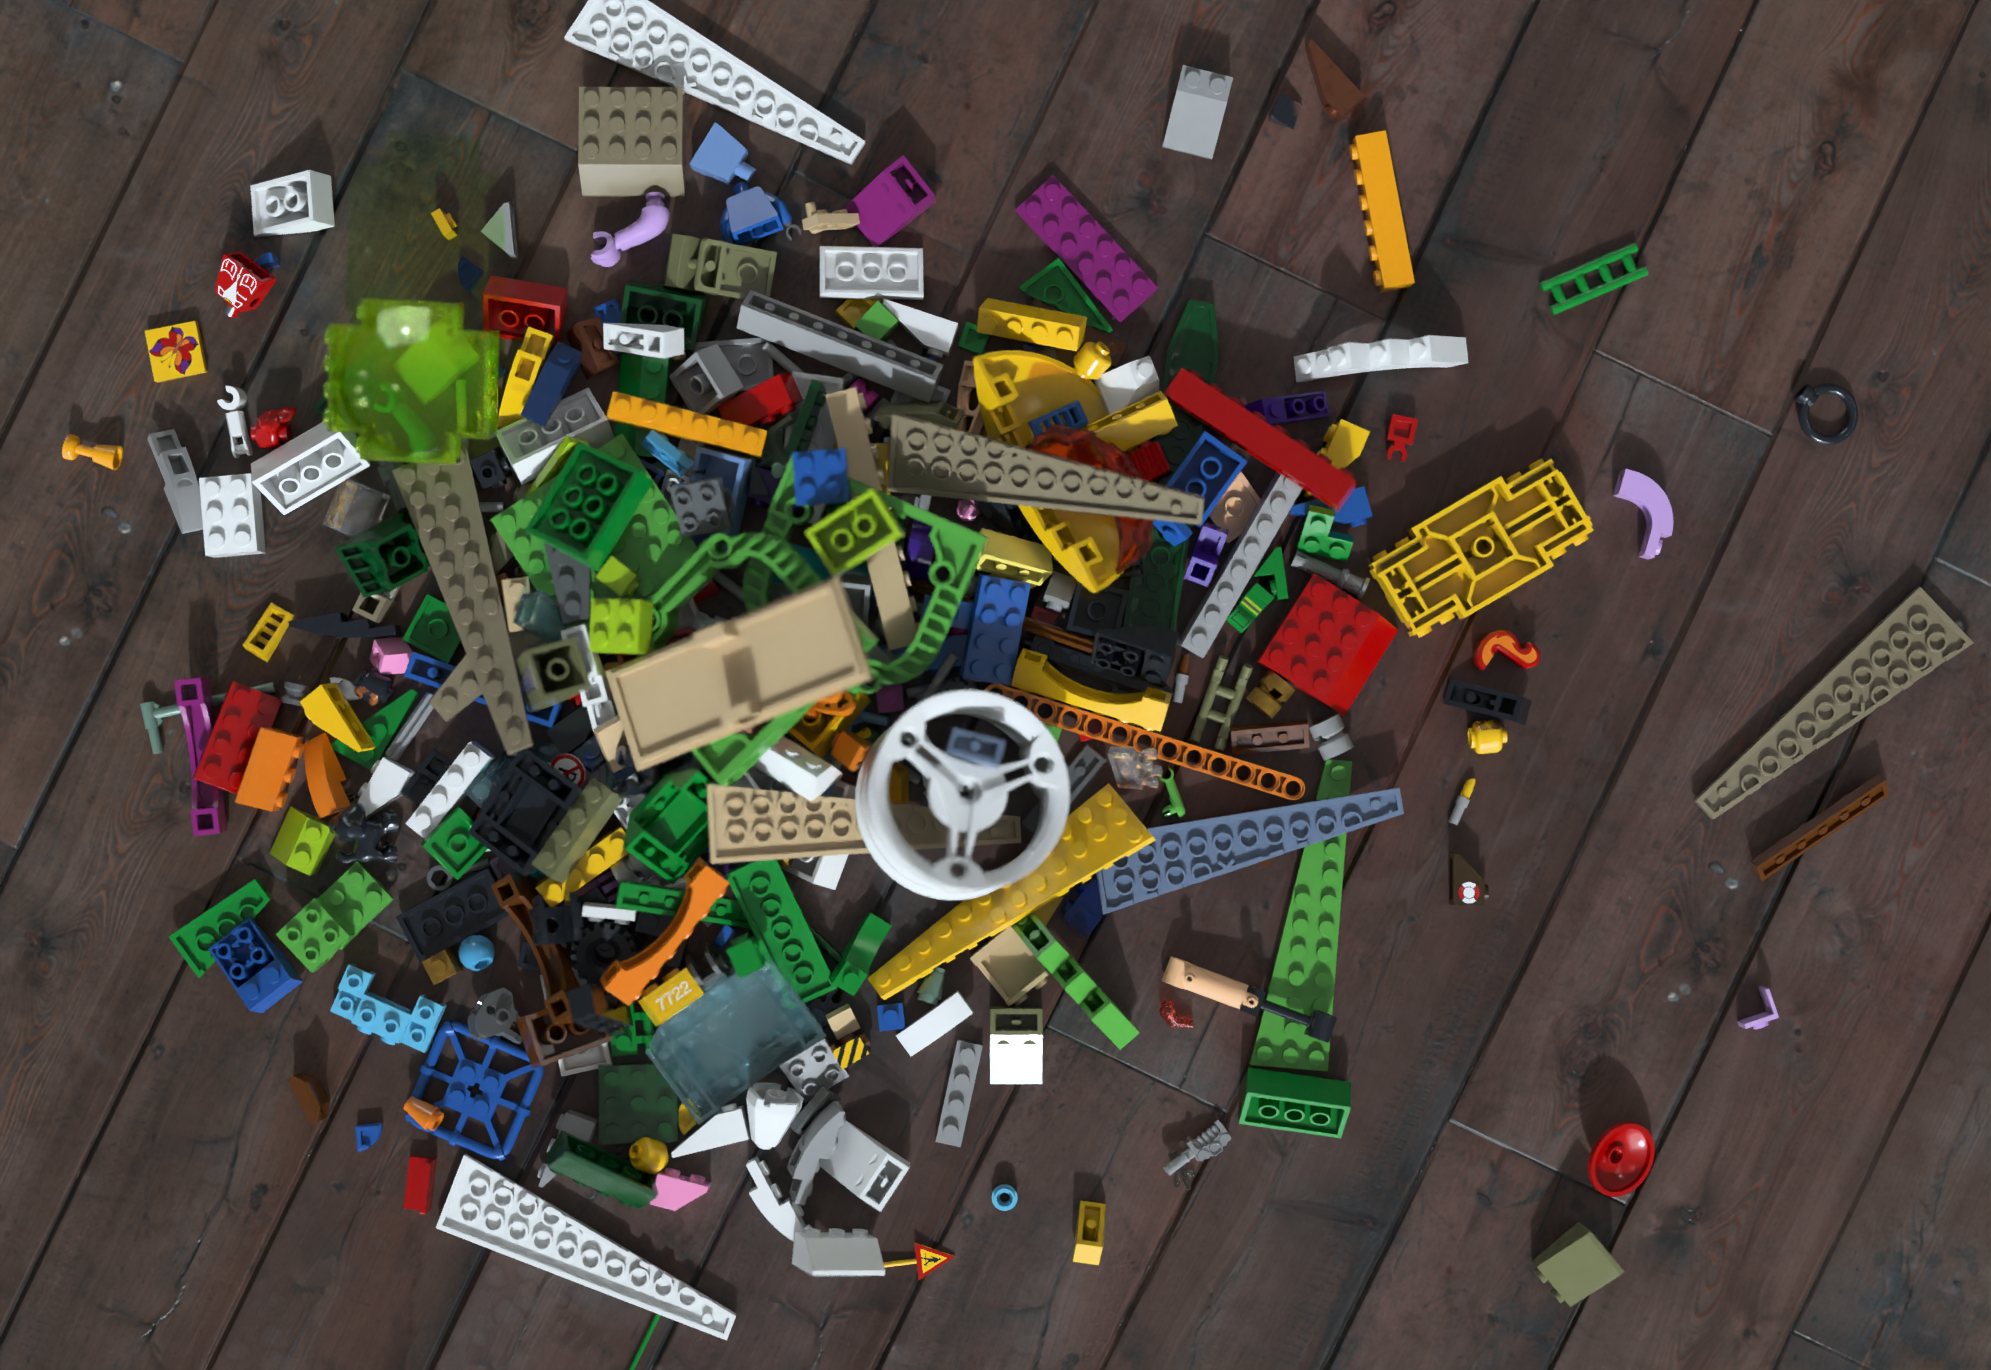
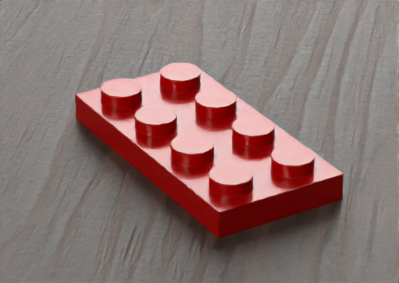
(234, 736)

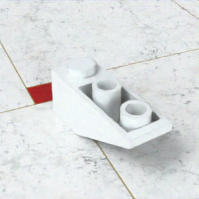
(385, 785)

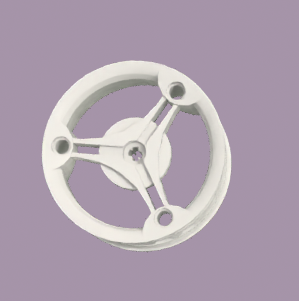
(984, 805)

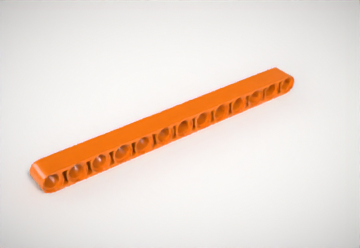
(1156, 742)

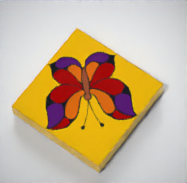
(176, 351)

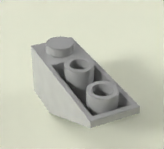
(574, 1124)

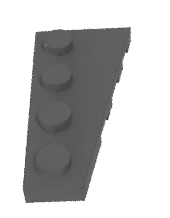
(571, 586)

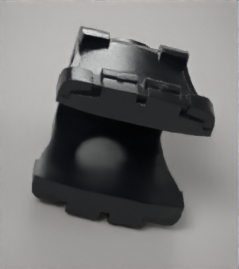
(566, 917)

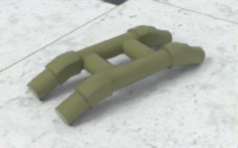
(1215, 689)

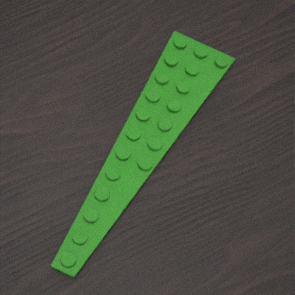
(1308, 945)

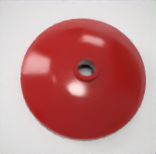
(1621, 1159)

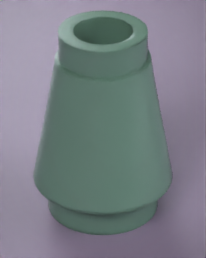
(932, 987)

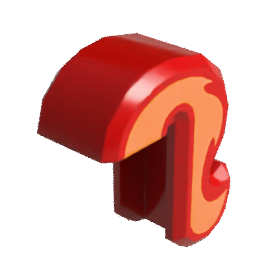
(1508, 646)

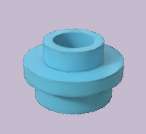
(1004, 1205)

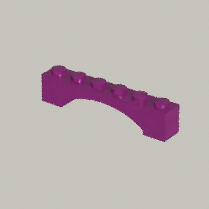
(196, 709)

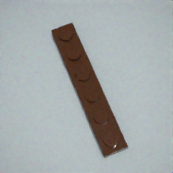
(1820, 827)

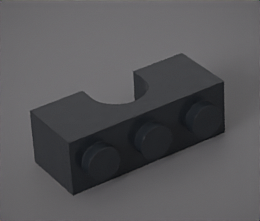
(598, 1011)

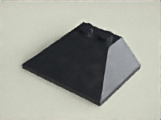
(524, 810)

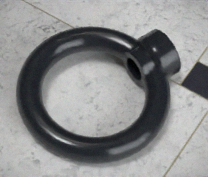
(1808, 396)

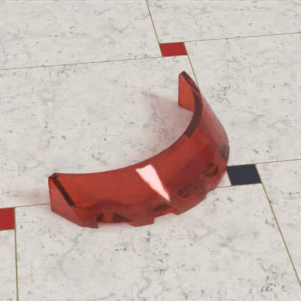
(1088, 449)

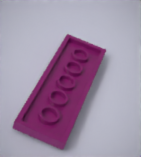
(1086, 249)

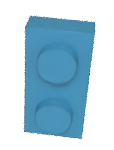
(674, 458)

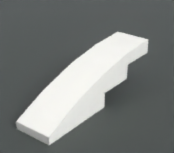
(599, 697)

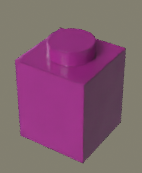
(890, 699)

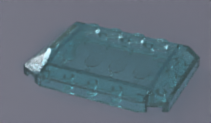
(732, 1039)

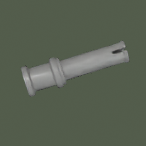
(1340, 578)

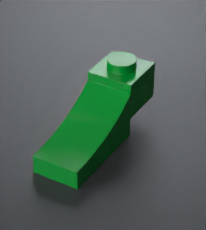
(860, 953)

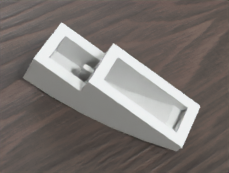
(934, 1023)

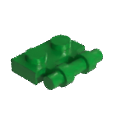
(628, 1041)

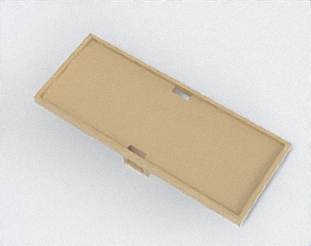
(737, 670)

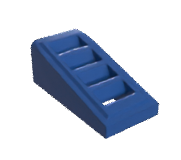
(1072, 414)

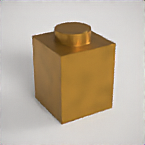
(442, 966)

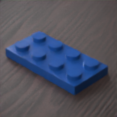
(995, 630)

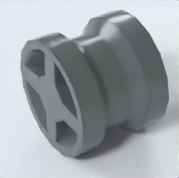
(294, 693)

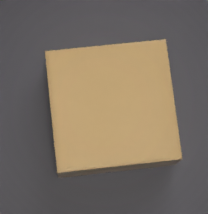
(842, 1021)

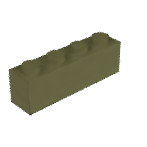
(577, 830)

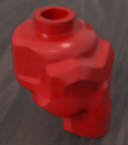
(273, 427)

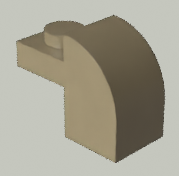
(376, 606)

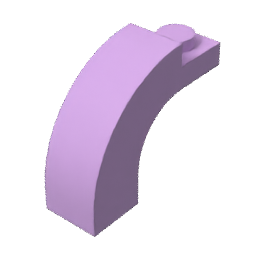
(1654, 505)

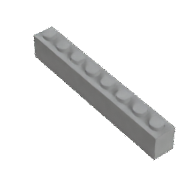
(839, 346)
(1239, 565)

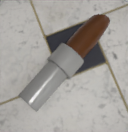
(1181, 679)

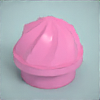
(967, 510)

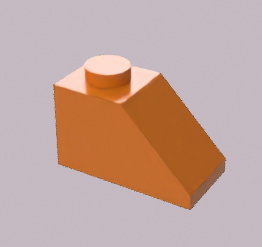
(850, 749)

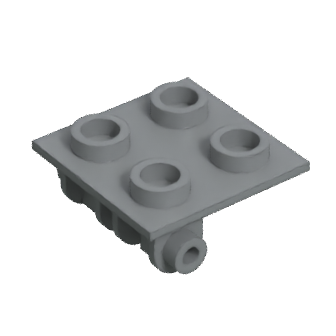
(813, 1069)

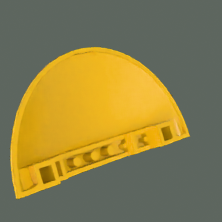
(1018, 389)

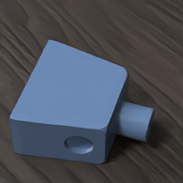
(722, 157)

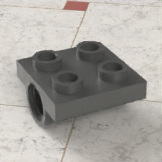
(702, 506)

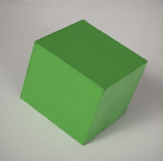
(877, 322)

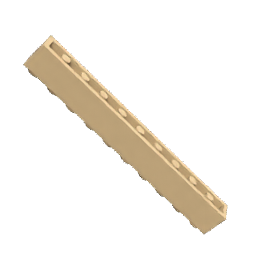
(884, 567)

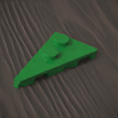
(1061, 291)
(381, 729)

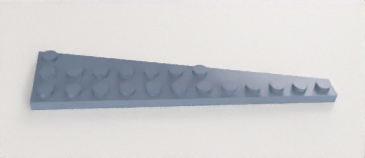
(1222, 844)

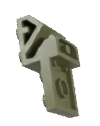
(718, 267)

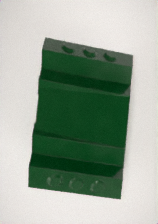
(384, 555)

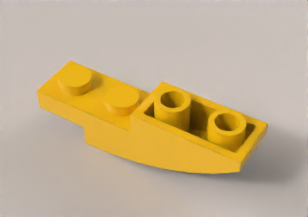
(523, 375)

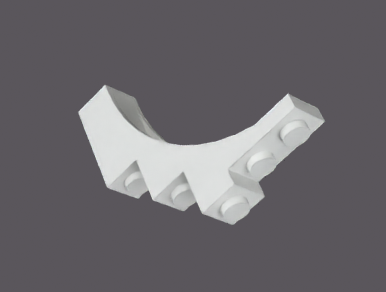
(1381, 355)

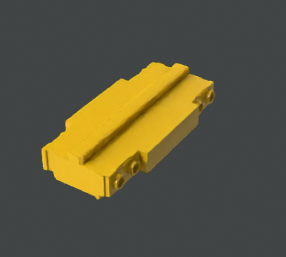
(1481, 547)

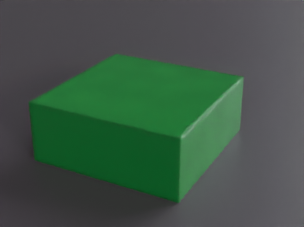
(972, 340)

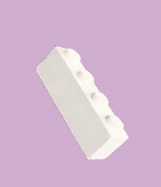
(450, 788)

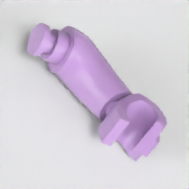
(649, 225)

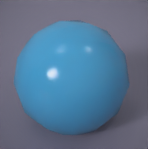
(476, 952)

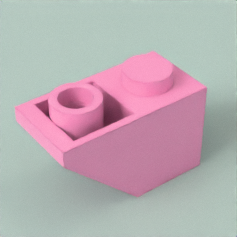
(678, 1190)

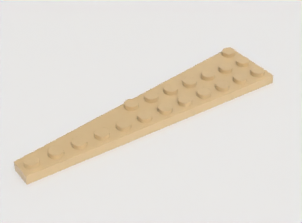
(785, 825)

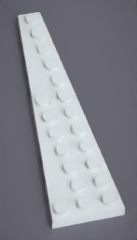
(675, 54)

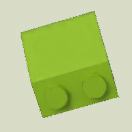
(302, 841)

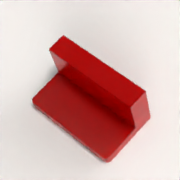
(420, 1183)

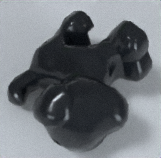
(646, 778)
(352, 825)

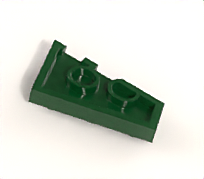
(807, 419)

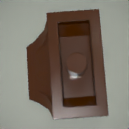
(310, 1096)

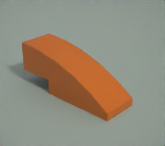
(324, 777)

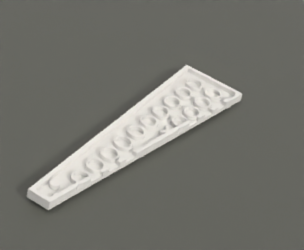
(523, 1226)

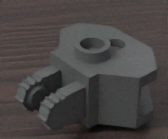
(709, 969)
(498, 1017)

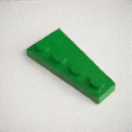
(215, 923)

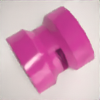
(870, 396)

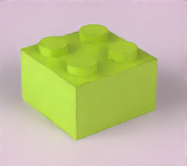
(621, 626)

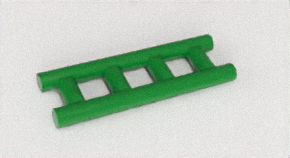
(1586, 293)

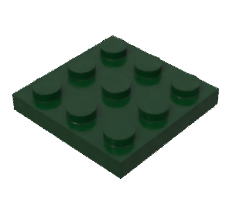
(635, 1104)

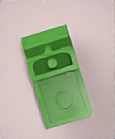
(335, 917)

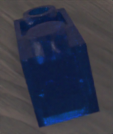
(1085, 910)

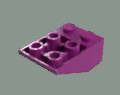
(891, 201)

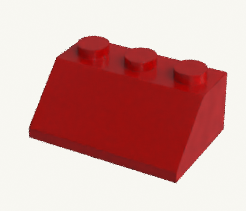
(520, 304)

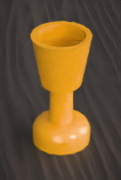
(105, 455)

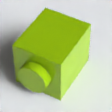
(618, 577)

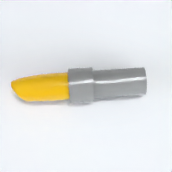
(1462, 801)

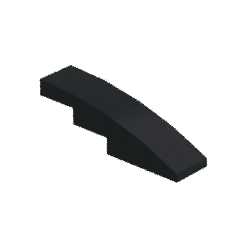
(337, 625)

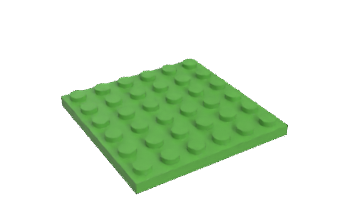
(648, 546)

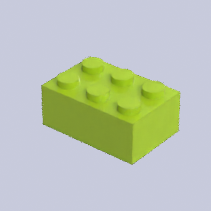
(855, 532)

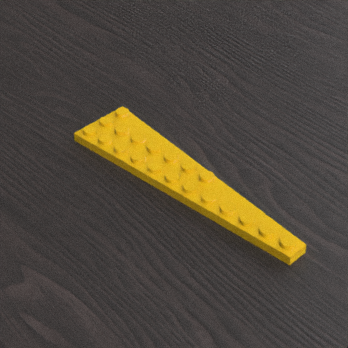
(1091, 840)

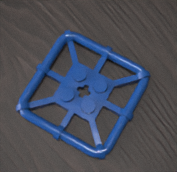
(491, 1083)

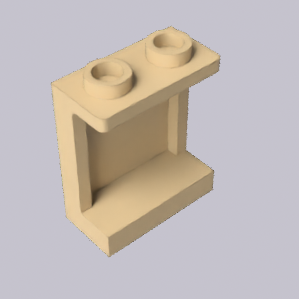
(1010, 966)

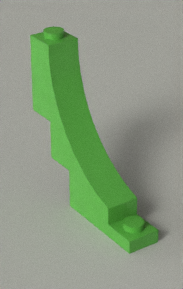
(1075, 980)

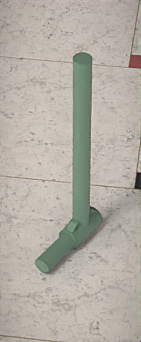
(154, 715)

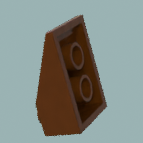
(552, 1042)

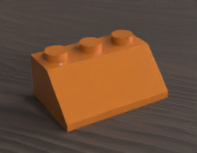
(270, 769)

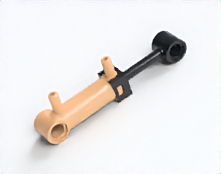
(1242, 996)

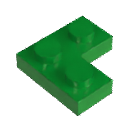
(1318, 538)

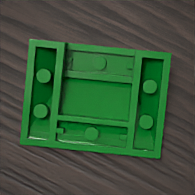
(670, 824)

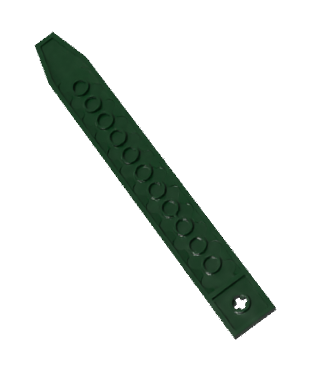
(1156, 595)

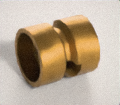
(1263, 700)

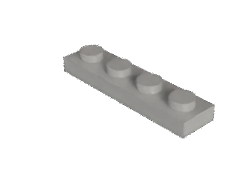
(959, 1093)

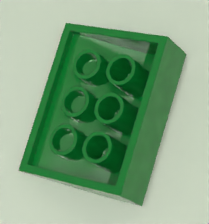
(589, 505)

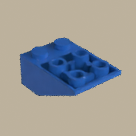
(255, 966)

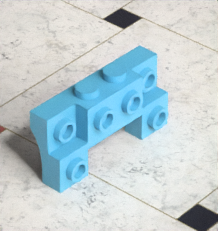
(384, 1017)

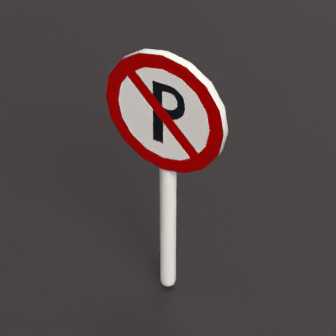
(570, 767)

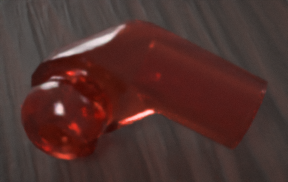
(1172, 1018)

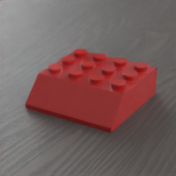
(1327, 644)

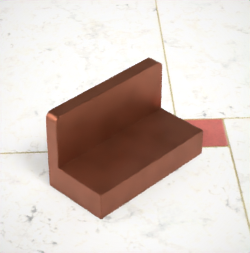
(589, 339)

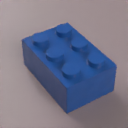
(1208, 471)

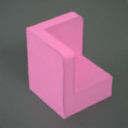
(390, 655)

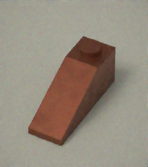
(1334, 88)

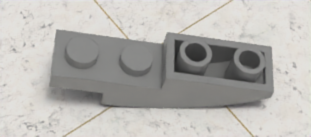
(179, 478)
(815, 1143)

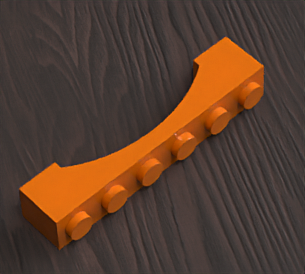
(629, 977)

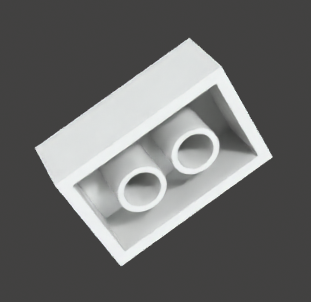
(231, 516)

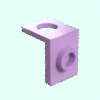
(1761, 1020)

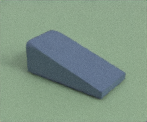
(976, 747)

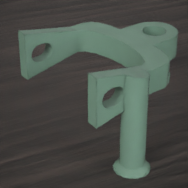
(774, 455)

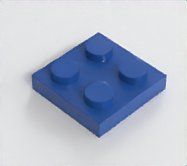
(821, 477)

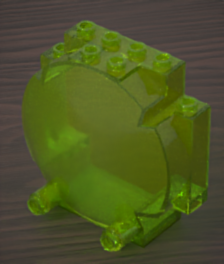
(411, 380)

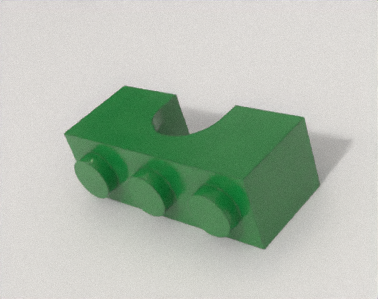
(746, 955)

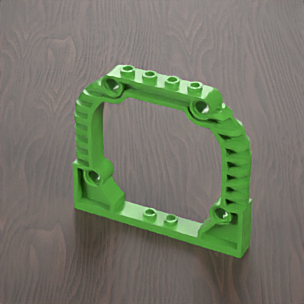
(954, 546)
(735, 754)

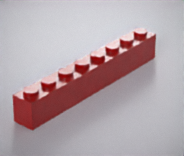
(1260, 439)

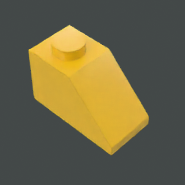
(1089, 1233)

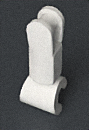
(236, 421)

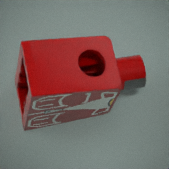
(242, 283)

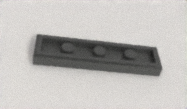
(1079, 773)

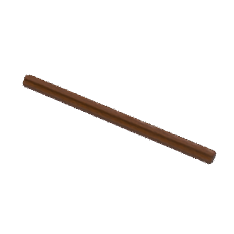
(1030, 625)

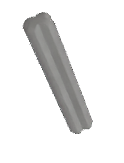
(410, 728)

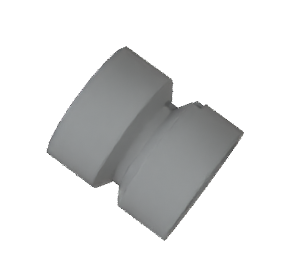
(1331, 737)
(631, 869)

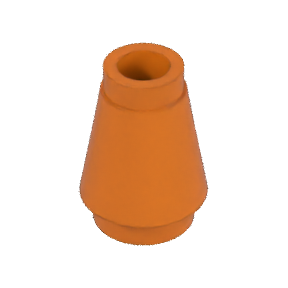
(423, 1113)

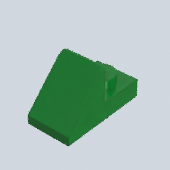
(1274, 567)

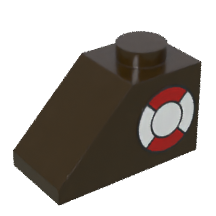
(1465, 884)

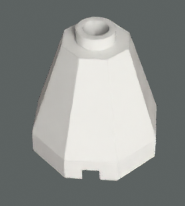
(771, 1112)

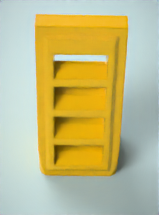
(276, 636)

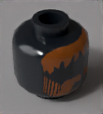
(372, 686)

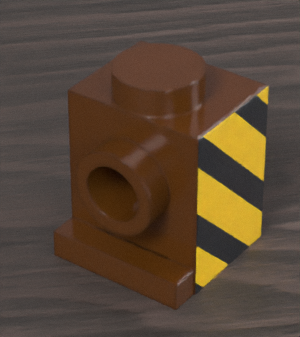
(851, 1049)

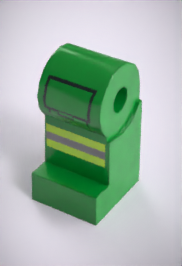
(1249, 607)

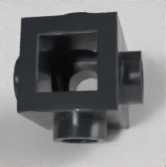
(491, 469)

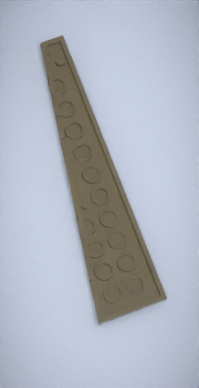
(968, 466)
(1885, 662)

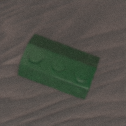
(665, 306)

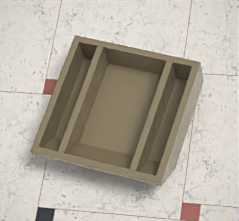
(632, 141)

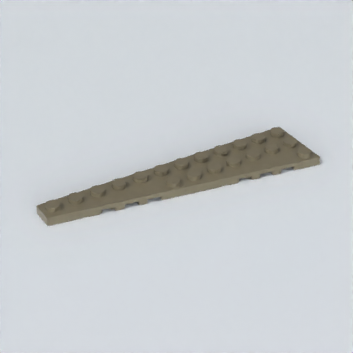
(454, 537)

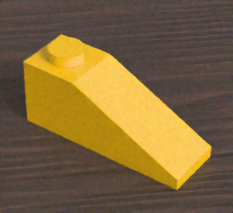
(333, 714)

